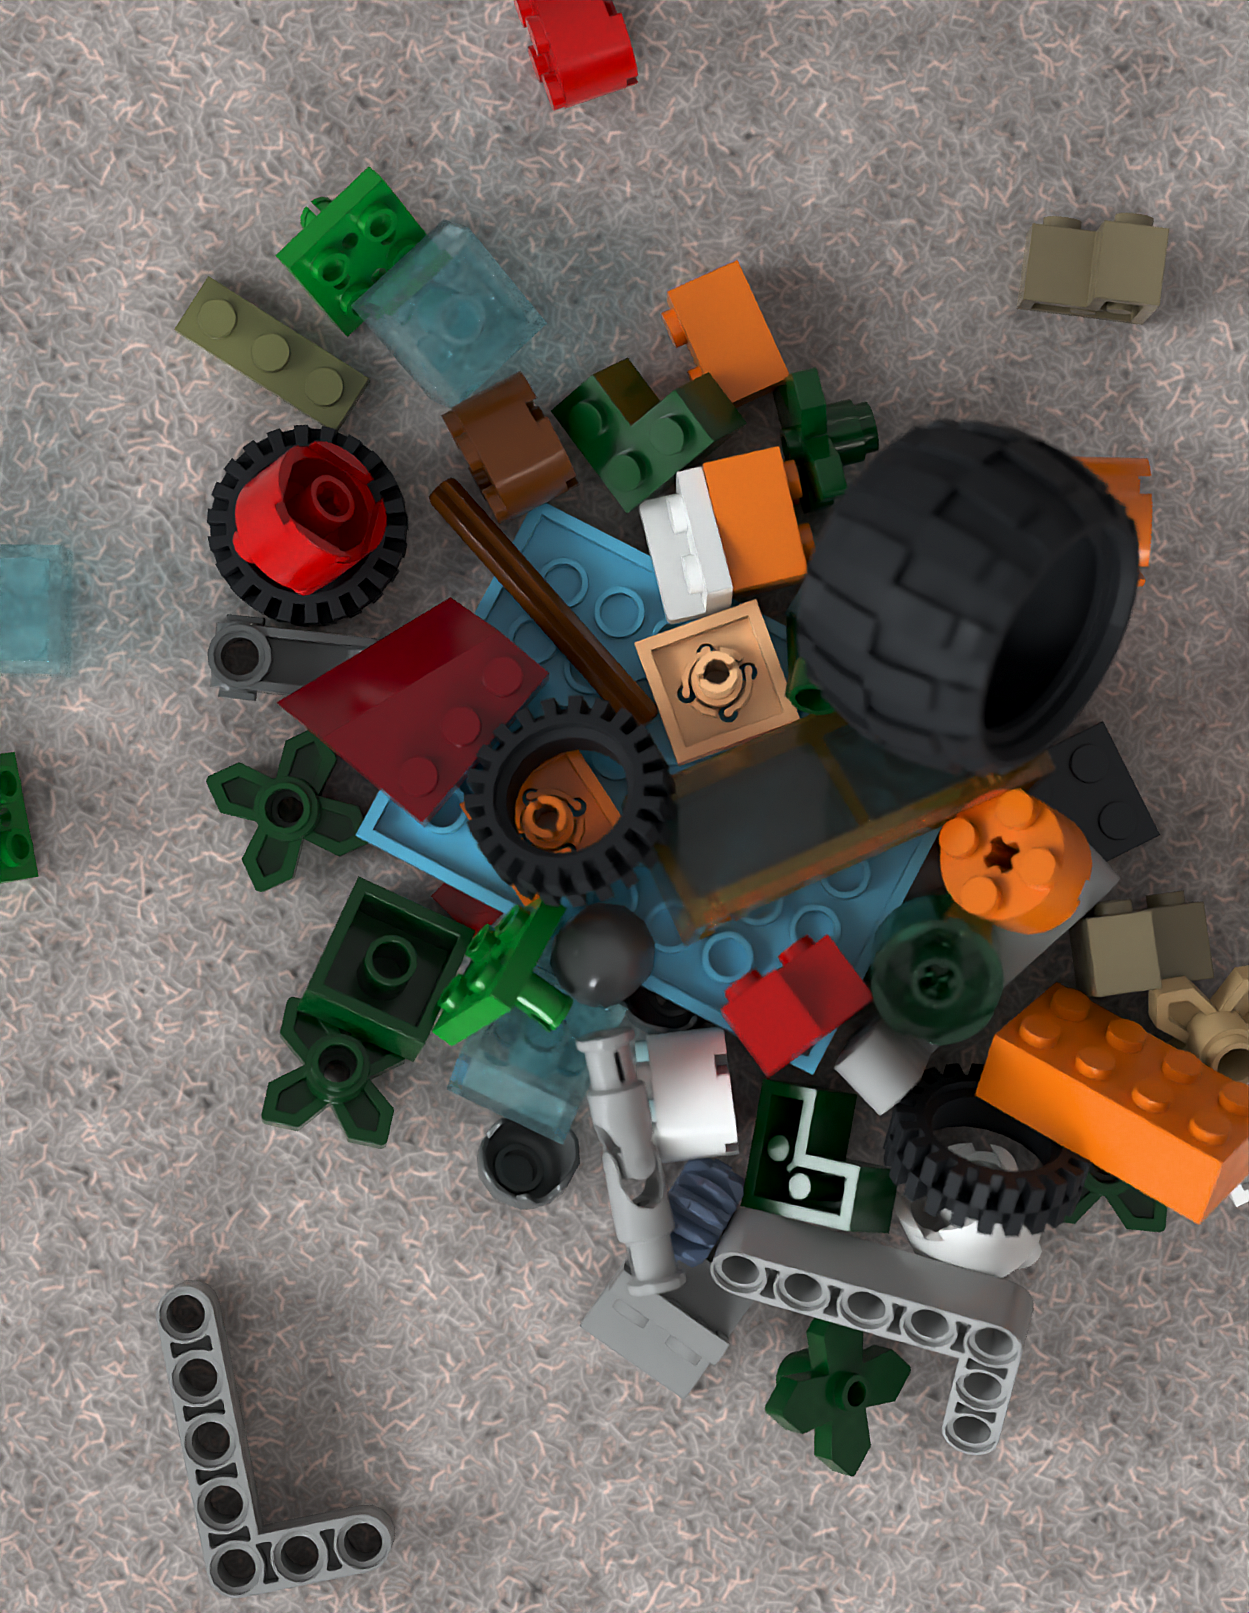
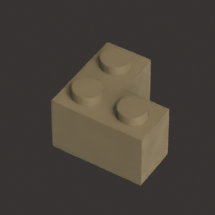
(1094, 273)
(1136, 948)

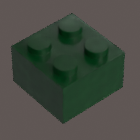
(386, 969)

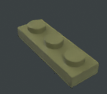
(272, 354)

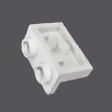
(687, 550)

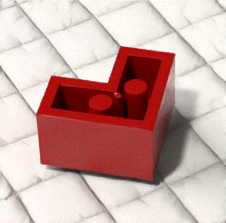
(795, 1006)

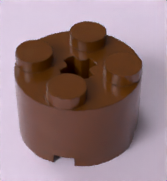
(510, 448)

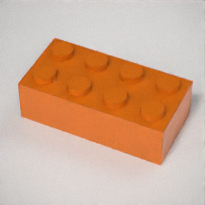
(1121, 1100)

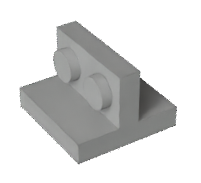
(669, 1332)

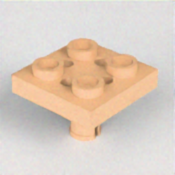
(717, 681)

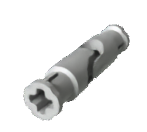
(624, 1127)

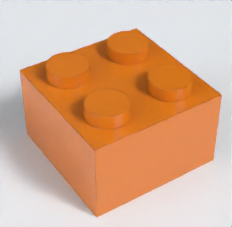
(757, 520)

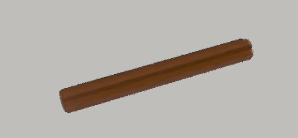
(541, 601)

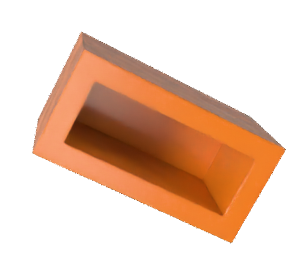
(725, 334)

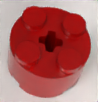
(578, 49)
(308, 517)

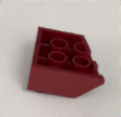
(420, 704)

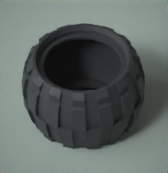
(968, 596)

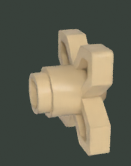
(1206, 1027)

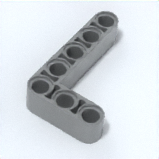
(888, 1064)
(893, 1297)
(235, 1469)

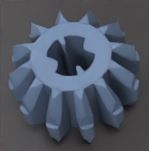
(702, 1206)

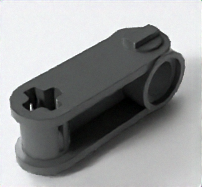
(285, 657)

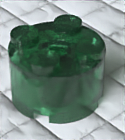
(917, 998)

